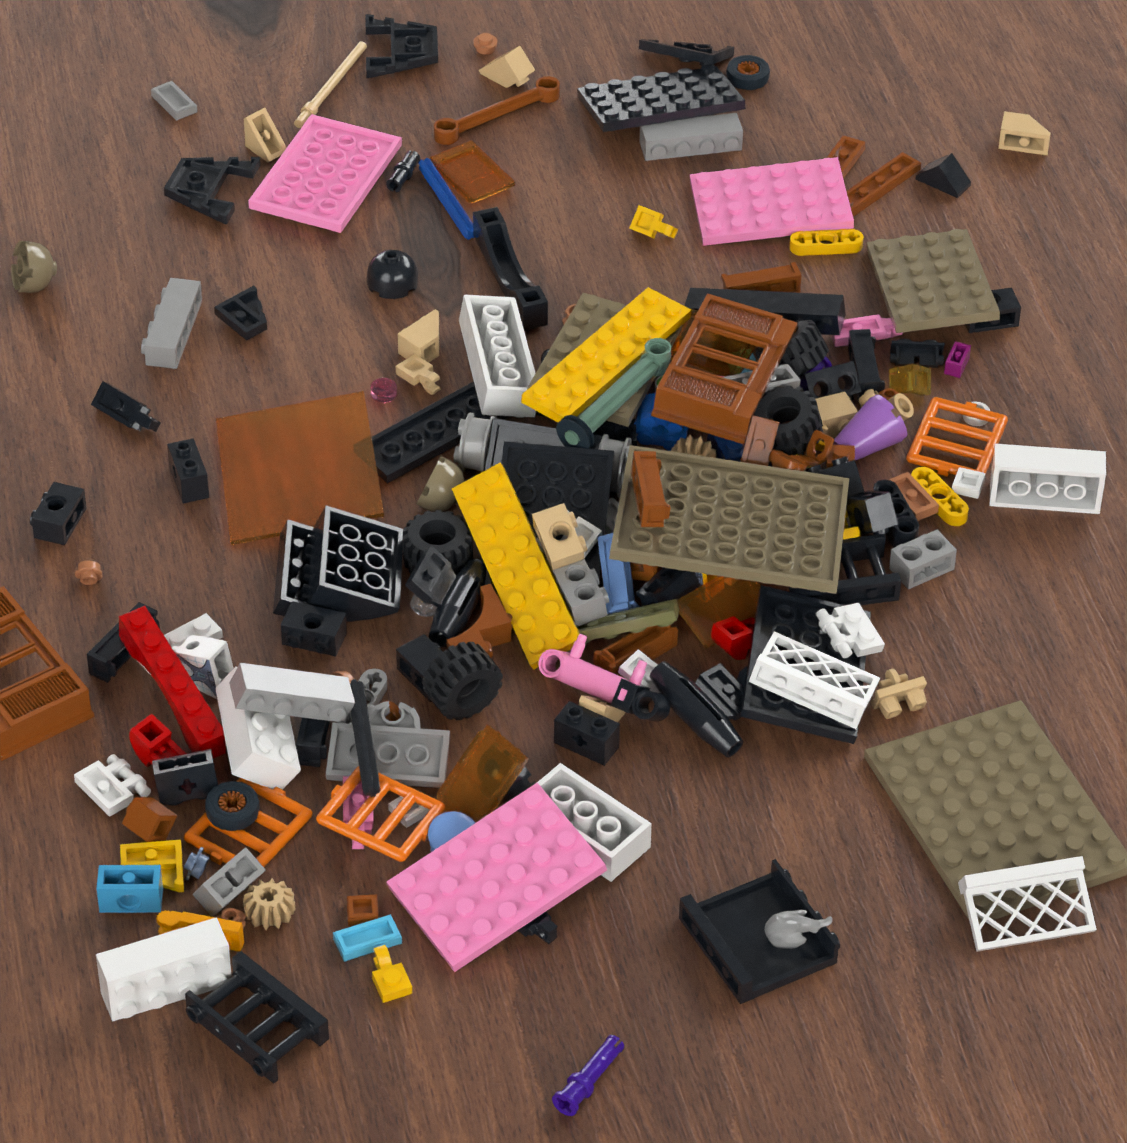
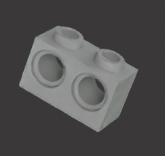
(923, 559)
(582, 592)
(229, 882)

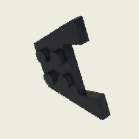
(411, 46)
(199, 180)

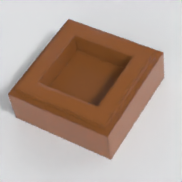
(362, 909)

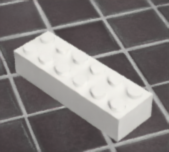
(497, 354)

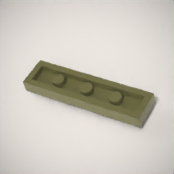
(631, 620)

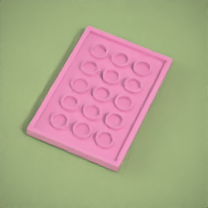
(325, 173)
(770, 201)
(496, 876)

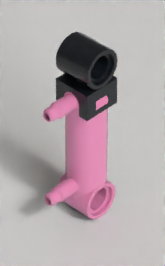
(619, 692)

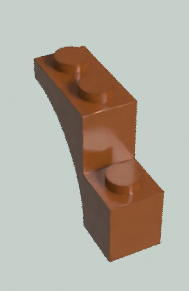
(491, 627)

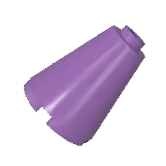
(872, 428)

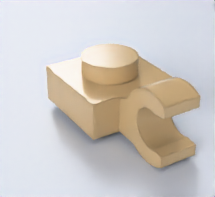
(418, 370)

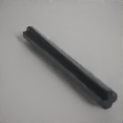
(364, 741)

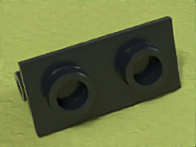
(929, 352)

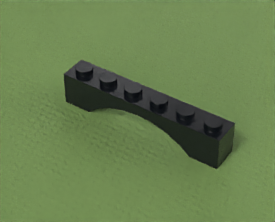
(494, 242)

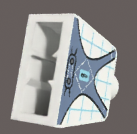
(205, 661)

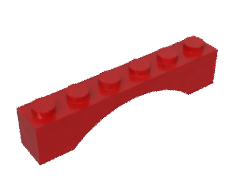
(153, 651)

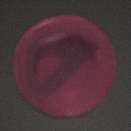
(383, 390)

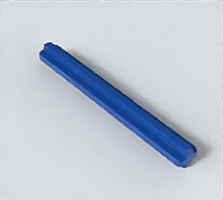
(447, 198)

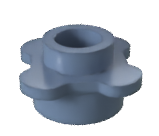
(196, 864)

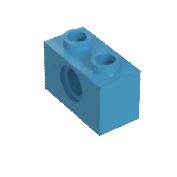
(129, 888)

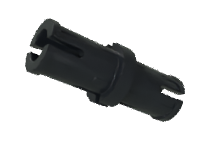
(403, 171)

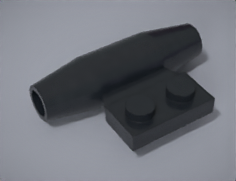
(452, 594)
(704, 704)

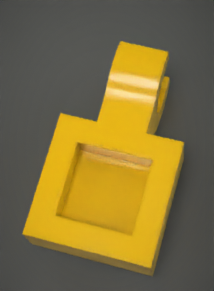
(649, 223)
(389, 979)

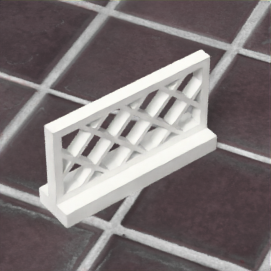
(802, 686)
(1024, 877)

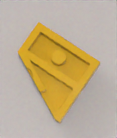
(162, 853)

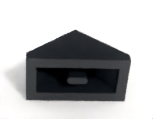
(945, 176)

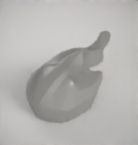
(786, 928)

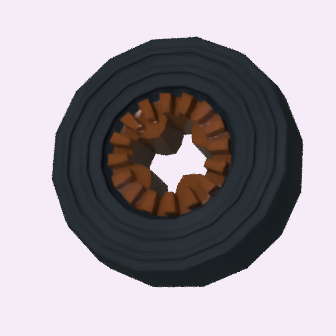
(738, 71)
(232, 794)

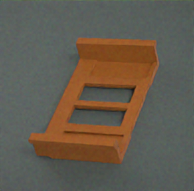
(711, 401)
(43, 702)

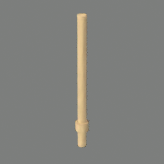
(312, 107)

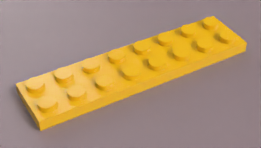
(605, 356)
(516, 563)

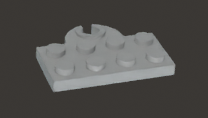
(400, 747)

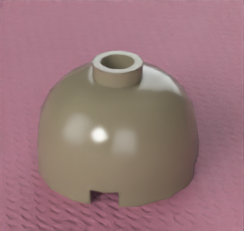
(33, 267)
(438, 490)

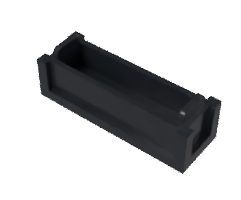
(861, 351)
(110, 652)
(311, 741)

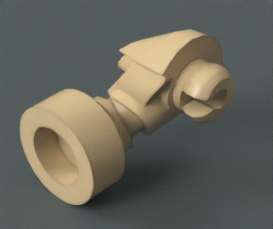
(901, 404)

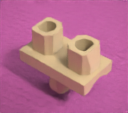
(897, 689)

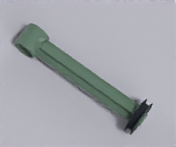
(579, 430)

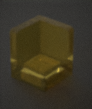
(911, 379)

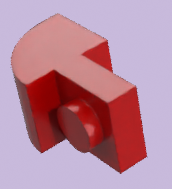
(733, 636)
(153, 741)

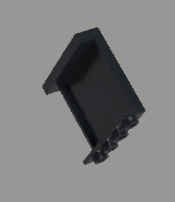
(734, 938)

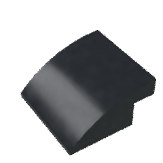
(340, 565)

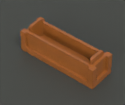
(774, 279)
(648, 489)
(652, 642)

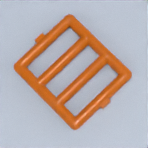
(969, 409)
(377, 841)
(267, 851)

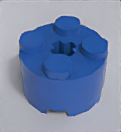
(655, 430)

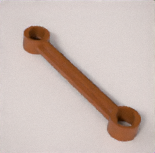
(447, 129)

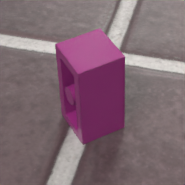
(957, 359)

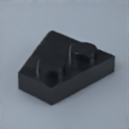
(243, 313)

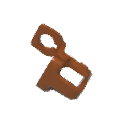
(801, 462)

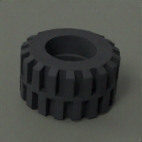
(804, 349)
(790, 405)
(444, 532)
(462, 680)

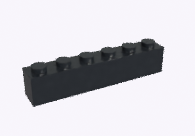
(823, 309)

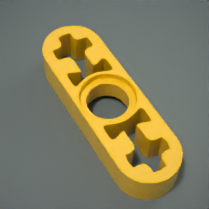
(809, 242)
(952, 501)

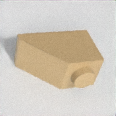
(509, 68)
(1023, 134)

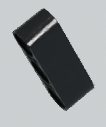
(907, 523)

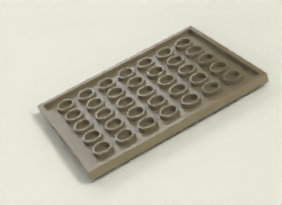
(738, 522)
(995, 799)

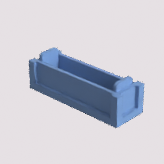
(616, 578)

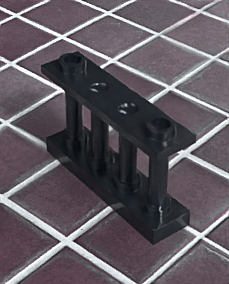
(861, 590)
(268, 991)

